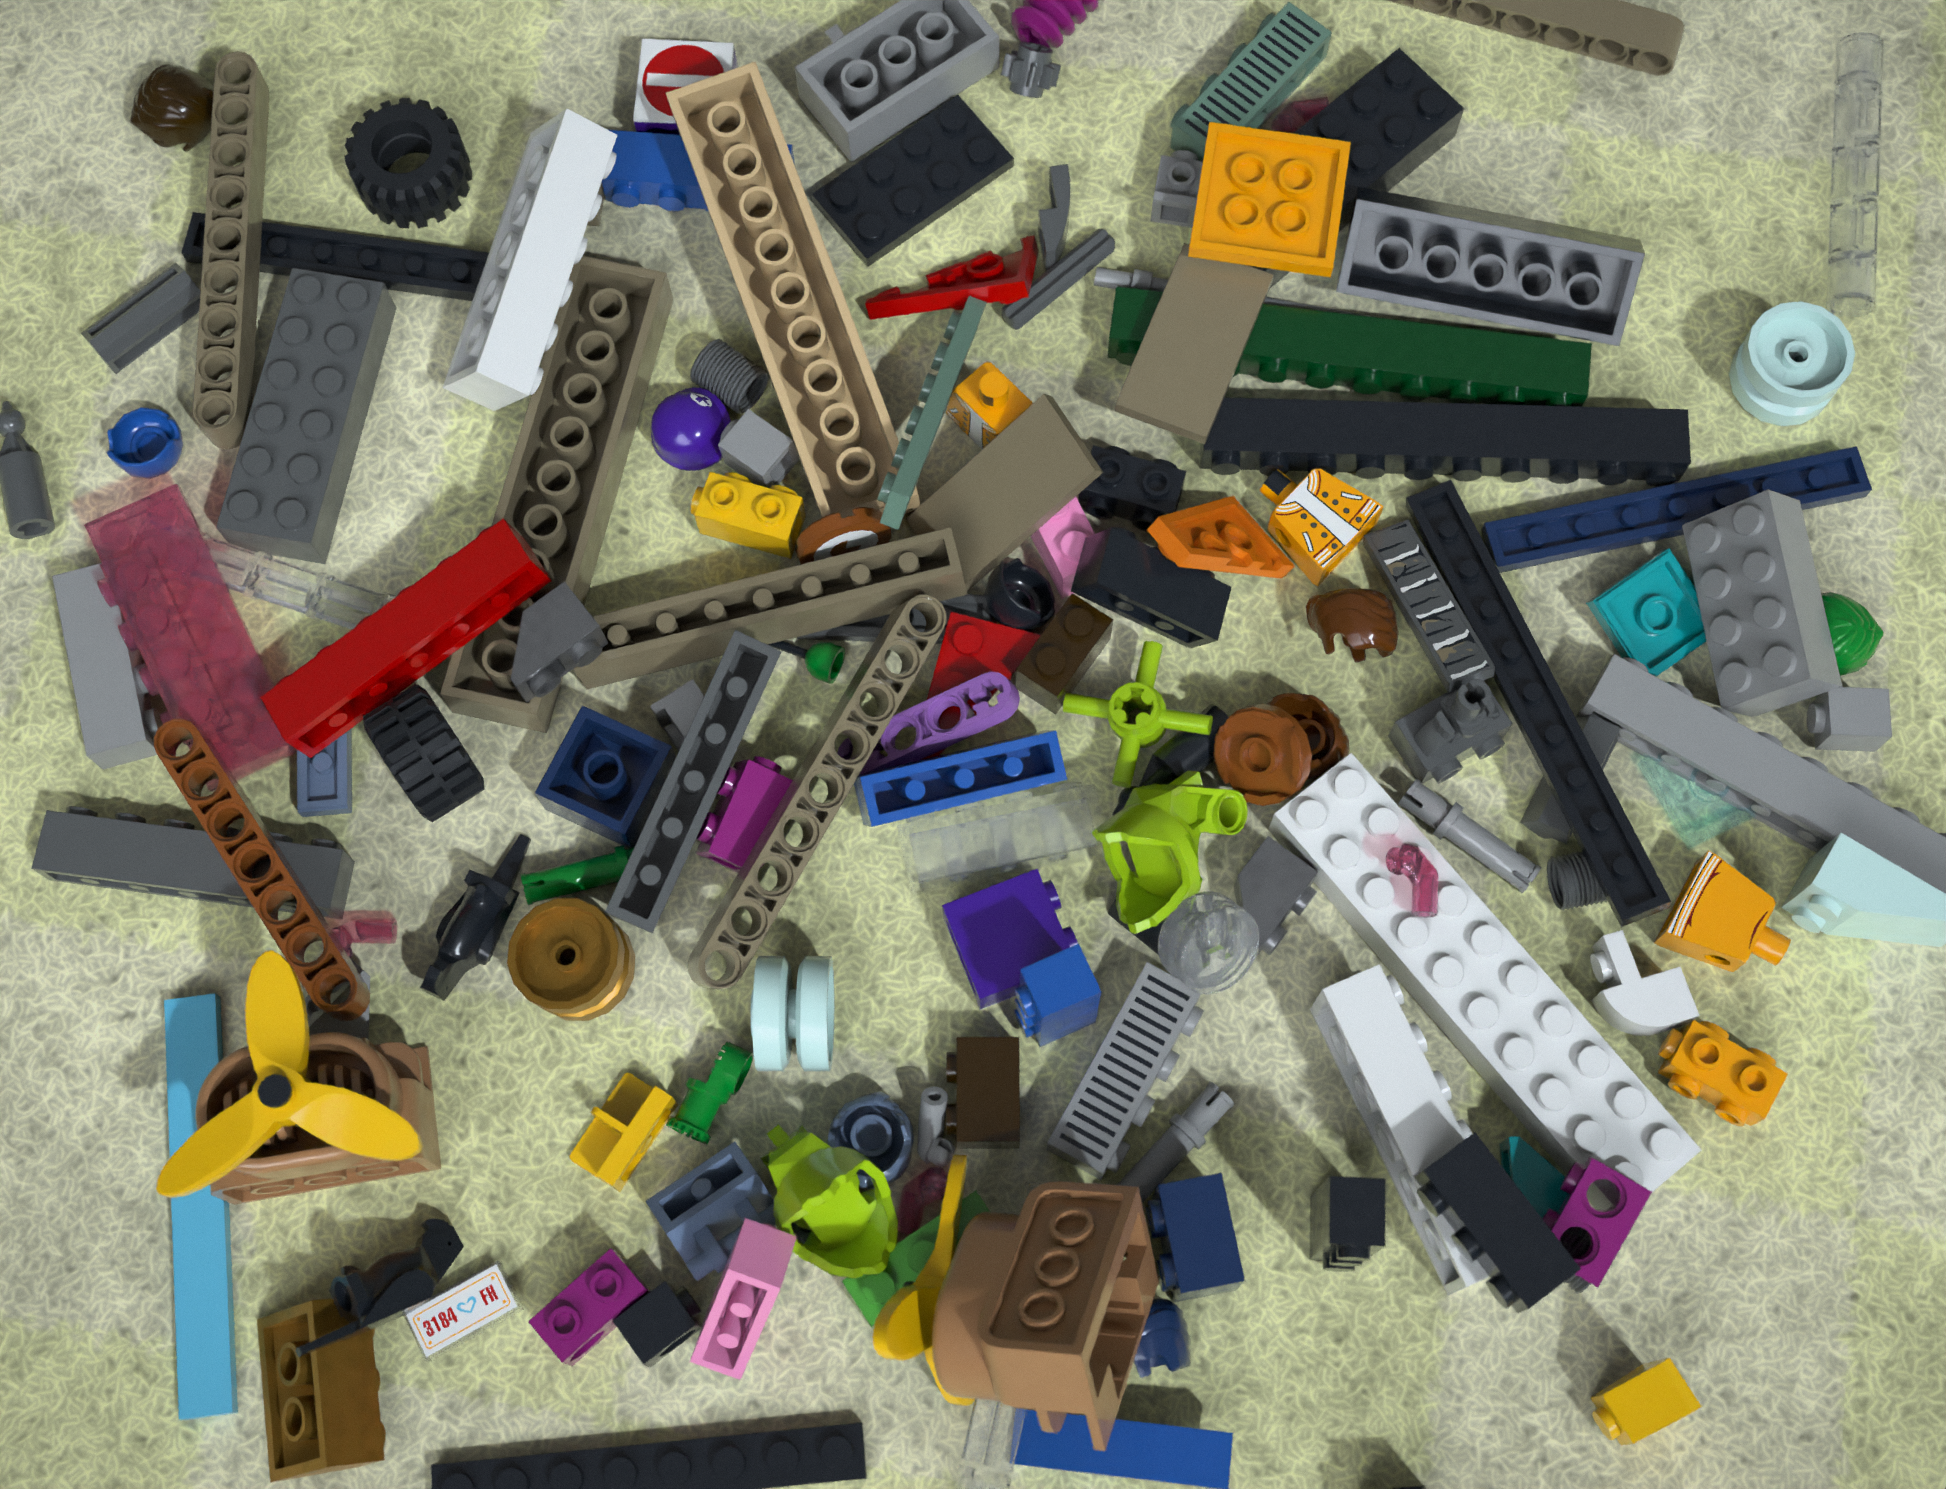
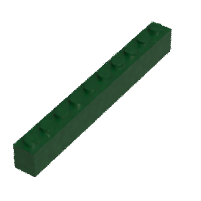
(1386, 355)

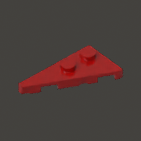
(983, 277)
(973, 649)

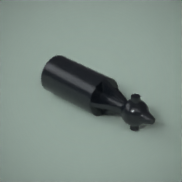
(1180, 754)

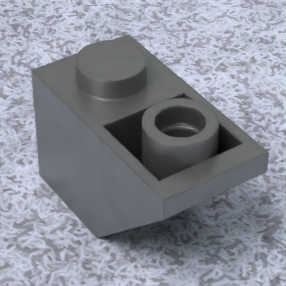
(552, 641)
(1271, 888)

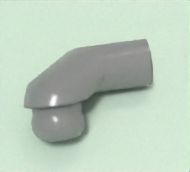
(931, 1124)

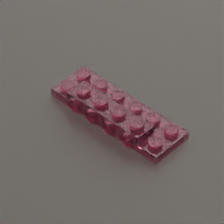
(187, 628)

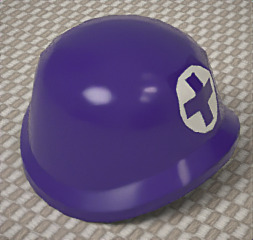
(689, 429)

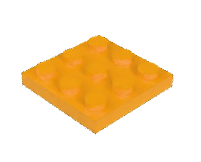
(1269, 199)

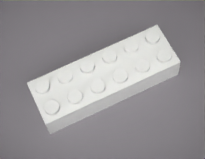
(532, 262)
(1397, 1100)

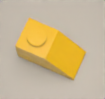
(1643, 1402)

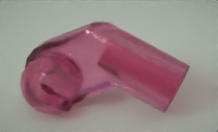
(918, 1194)

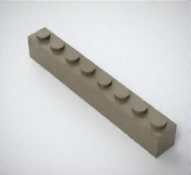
(775, 606)

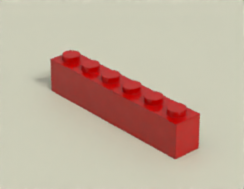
(405, 638)

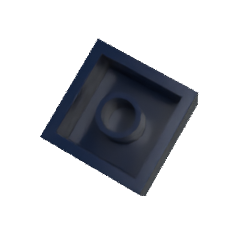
(606, 777)
(1195, 1238)

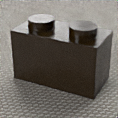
(1063, 653)
(986, 1093)

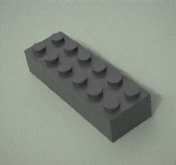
(307, 416)

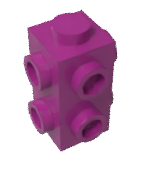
(743, 810)

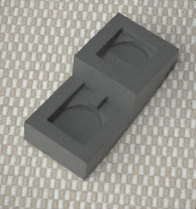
(1054, 221)

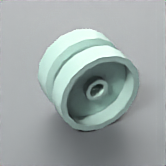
(1791, 363)
(789, 1013)

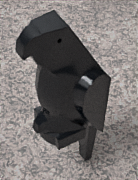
(474, 923)
(391, 1284)

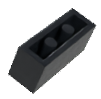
(1150, 588)
(1347, 1221)
(1495, 1225)

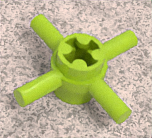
(1150, 727)

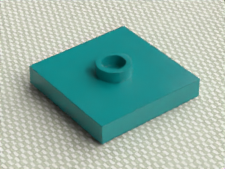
(1652, 613)

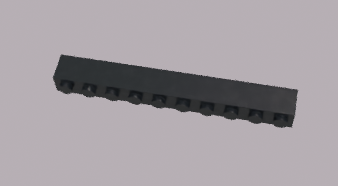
(1449, 440)

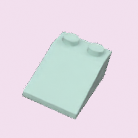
(1866, 896)

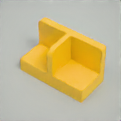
(623, 1130)

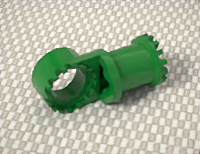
(704, 1099)

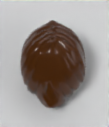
(1358, 614)
(1323, 728)

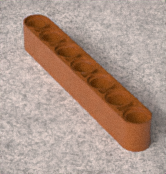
(277, 885)

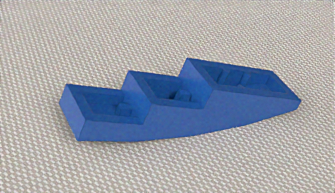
(1132, 1452)

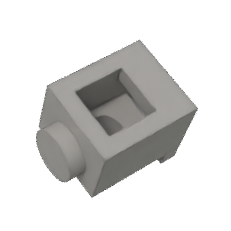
(1177, 189)
(679, 710)

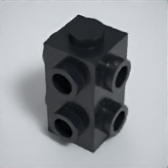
(1132, 487)

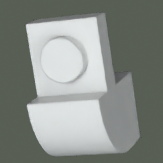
(1637, 1003)

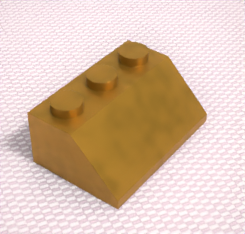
(321, 1404)

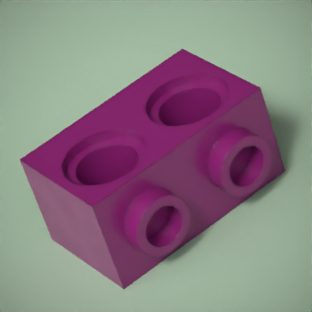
(1605, 1227)
(587, 1307)

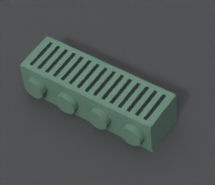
(1256, 78)

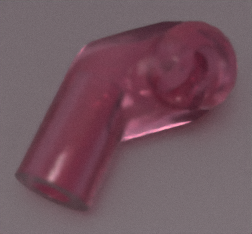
(1297, 113)
(1421, 873)
(366, 932)

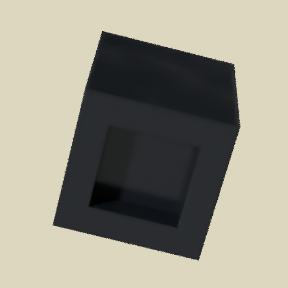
(659, 1322)

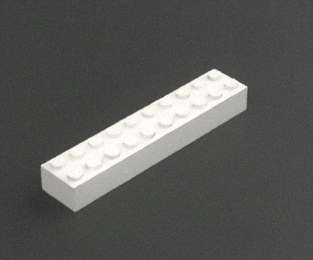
(1482, 987)

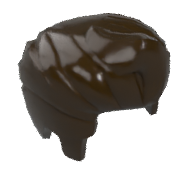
(174, 106)

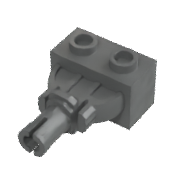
(1450, 731)

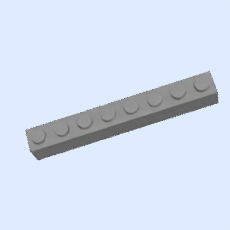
(1782, 788)

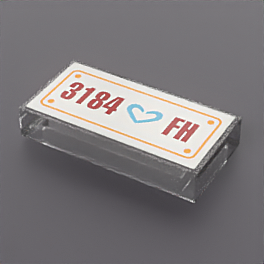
(463, 1311)

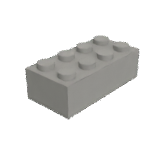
(896, 70)
(1761, 604)

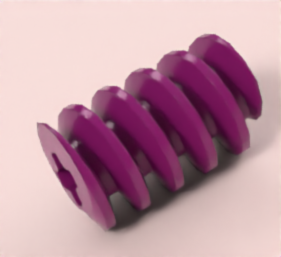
(1048, 20)

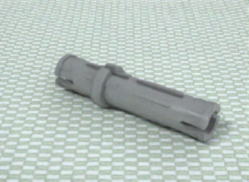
(1470, 836)
(1182, 1136)

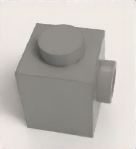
(757, 450)
(1850, 719)

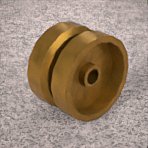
(542, 967)

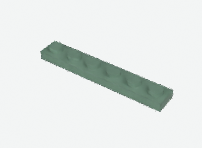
(925, 421)

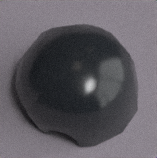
(1019, 596)

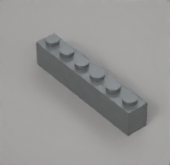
(693, 782)
(177, 860)

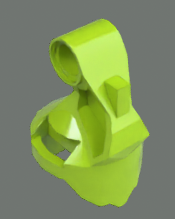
(1163, 839)
(821, 1193)

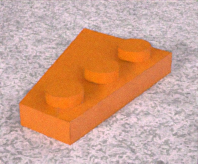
(1219, 539)

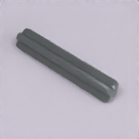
(1060, 278)

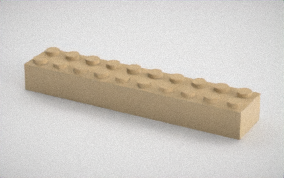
(788, 289)

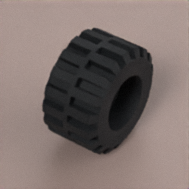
(399, 132)
(423, 753)

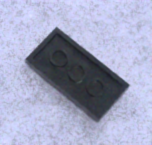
(912, 180)

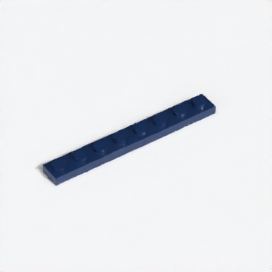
(1663, 510)

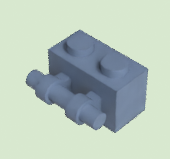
(708, 1209)

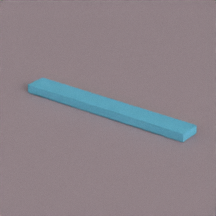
(199, 1224)

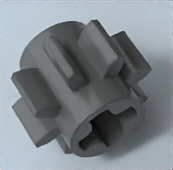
(1030, 70)

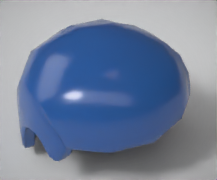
(145, 443)

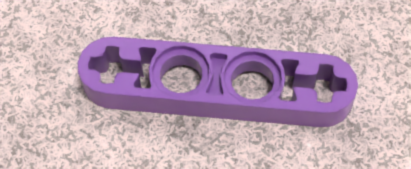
(926, 716)

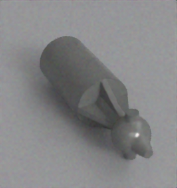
(22, 480)

